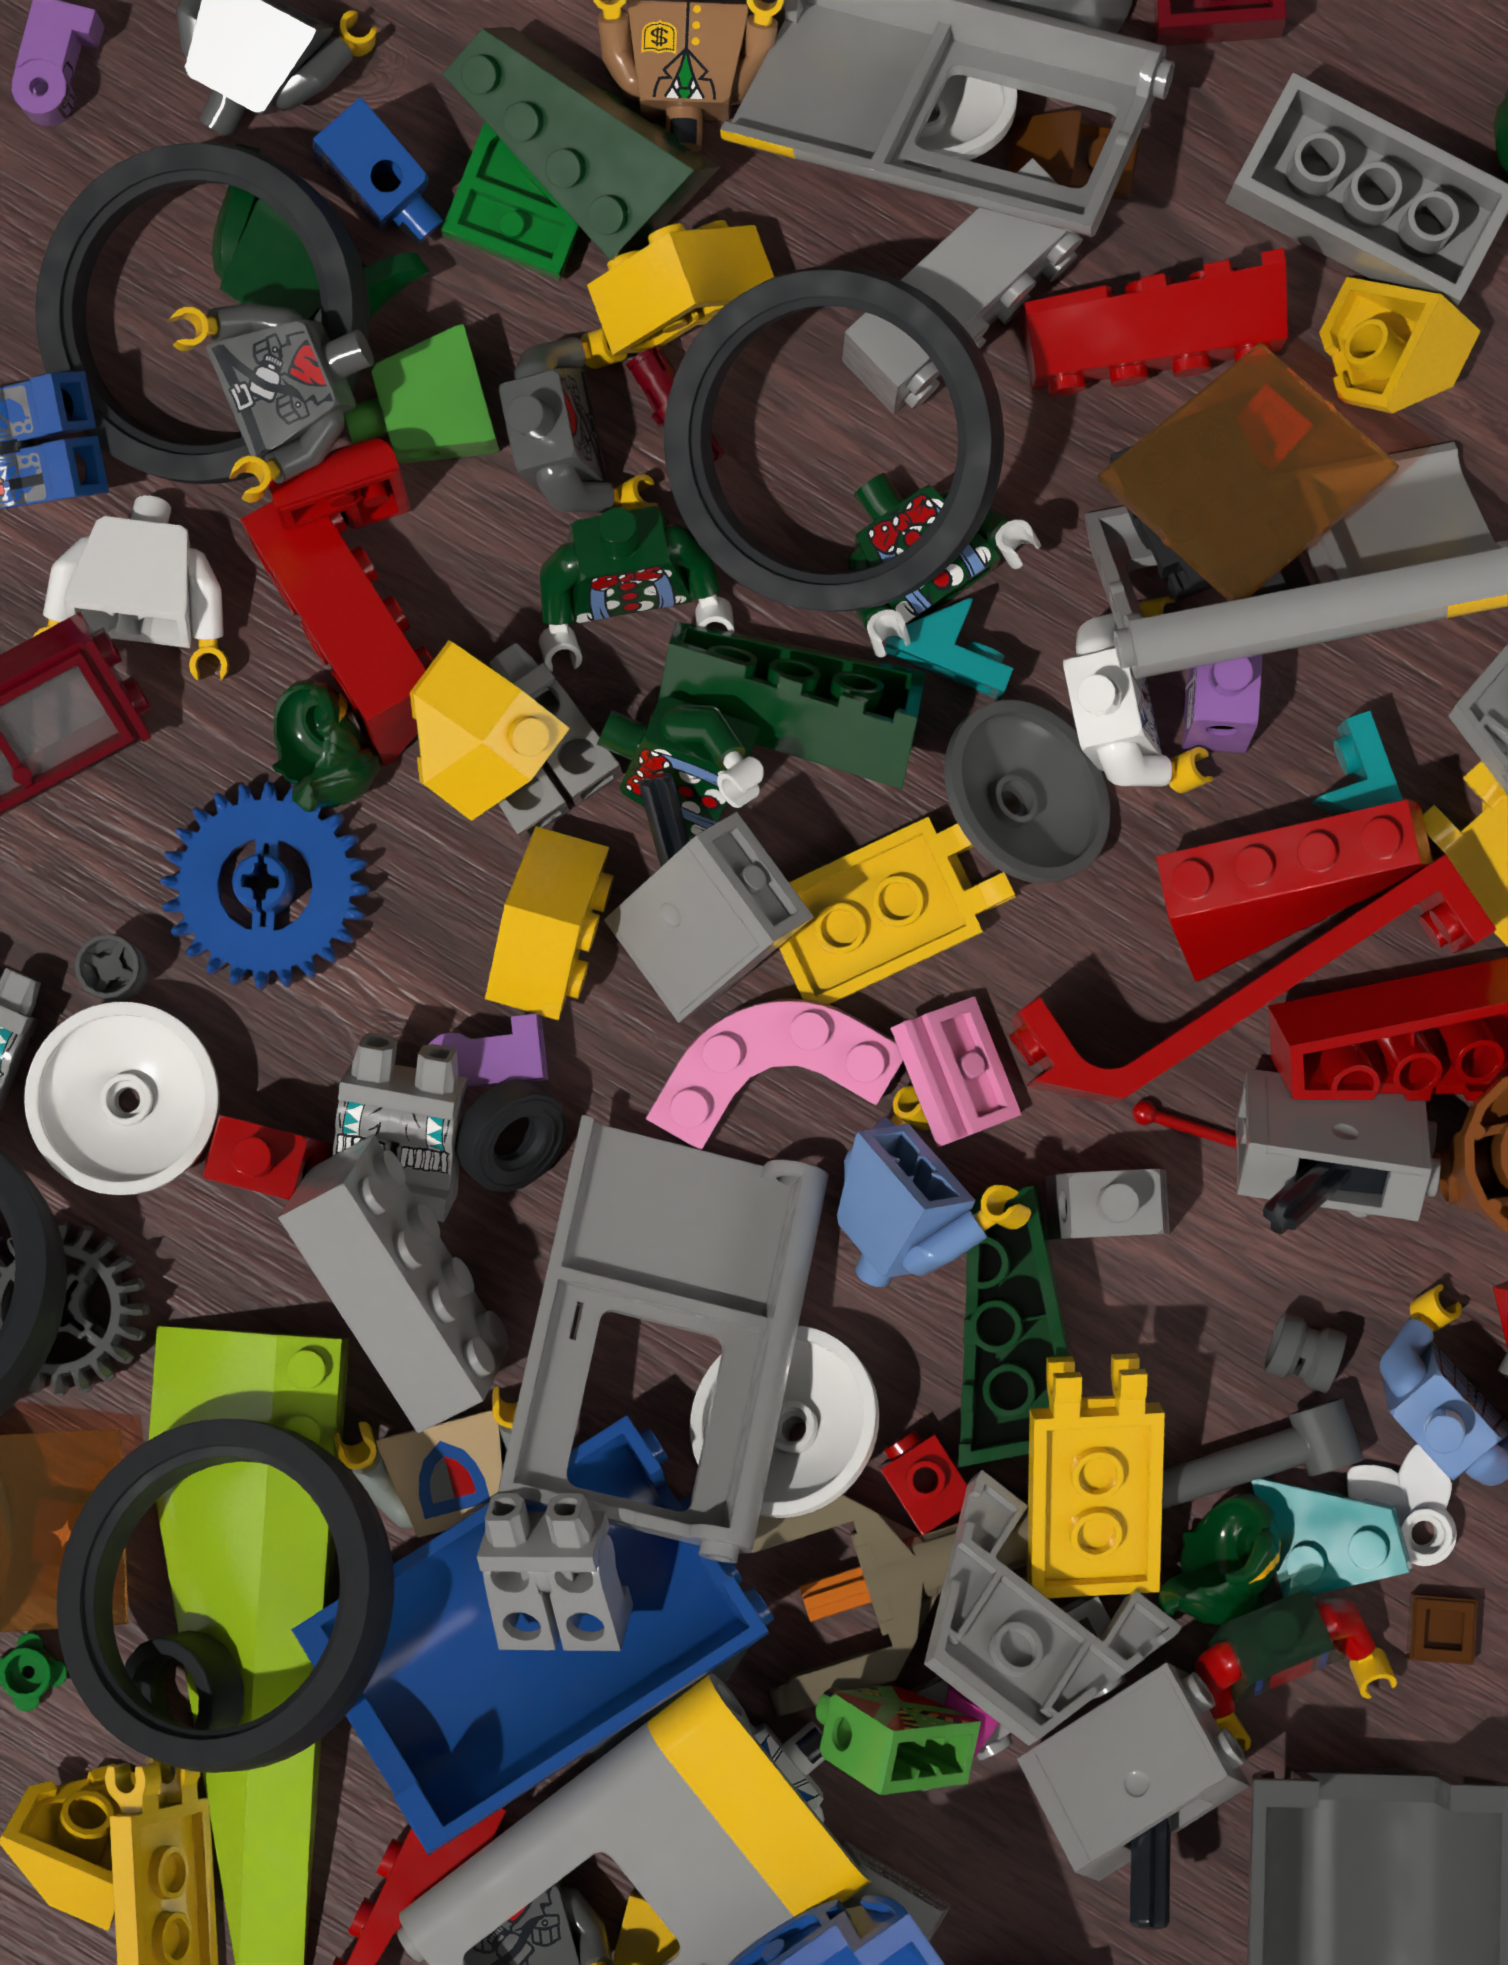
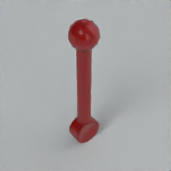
(1145, 1113)

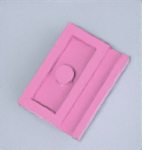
(956, 1071)

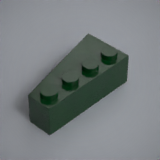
(578, 140)
(804, 699)
(1009, 1331)

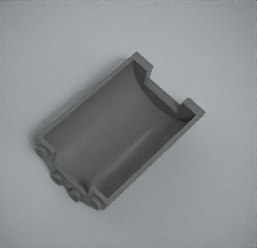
(1377, 1868)

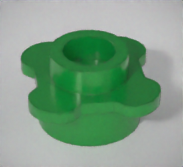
(48, 1672)

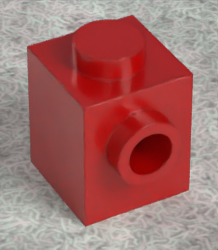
(924, 1479)

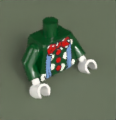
(897, 526)
(624, 567)
(698, 748)

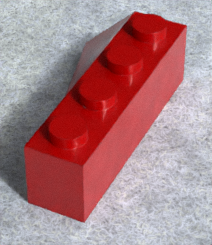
(1155, 326)
(345, 621)
(1267, 885)
(1397, 1037)

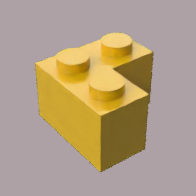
(676, 283)
(549, 923)

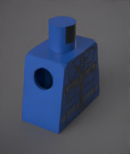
(361, 148)

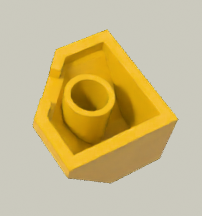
(1394, 344)
(477, 732)
(65, 1845)

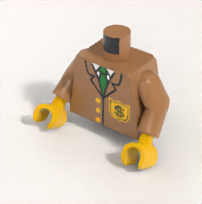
(685, 57)

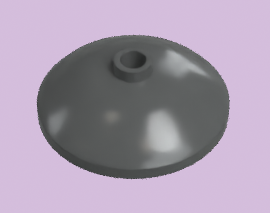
(1026, 792)

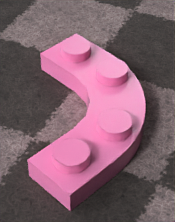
(767, 1037)

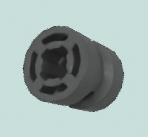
(100, 963)
(1305, 1352)

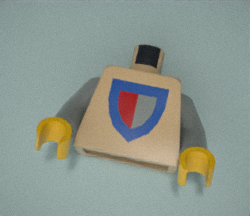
(435, 1474)

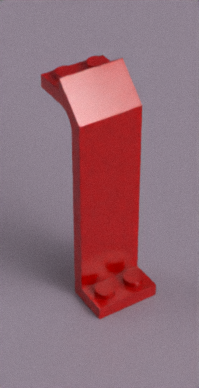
(1449, 918)

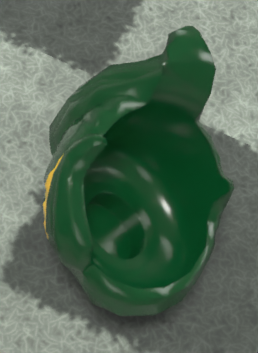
(321, 747)
(1225, 1562)

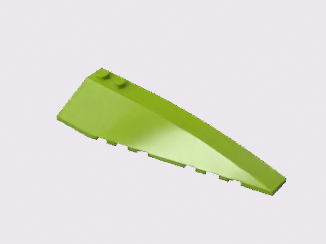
(248, 1567)

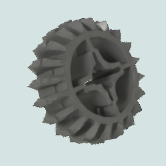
(88, 1327)

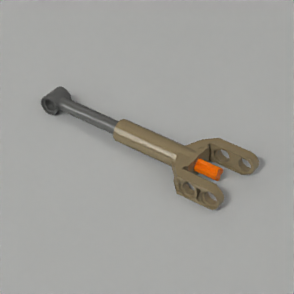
(907, 1571)

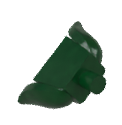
(268, 264)

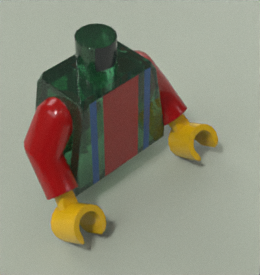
(1285, 1644)

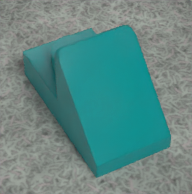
(935, 651)
(1361, 753)

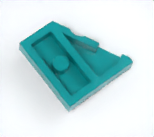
(1332, 1538)

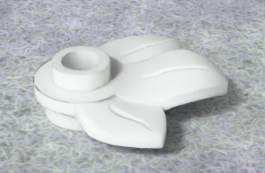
(1418, 1493)

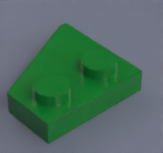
(509, 211)

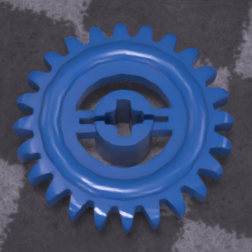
(264, 948)

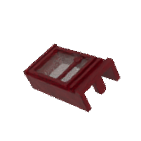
(63, 708)

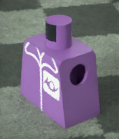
(1222, 696)

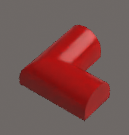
(351, 479)

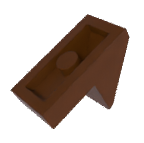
(1065, 149)

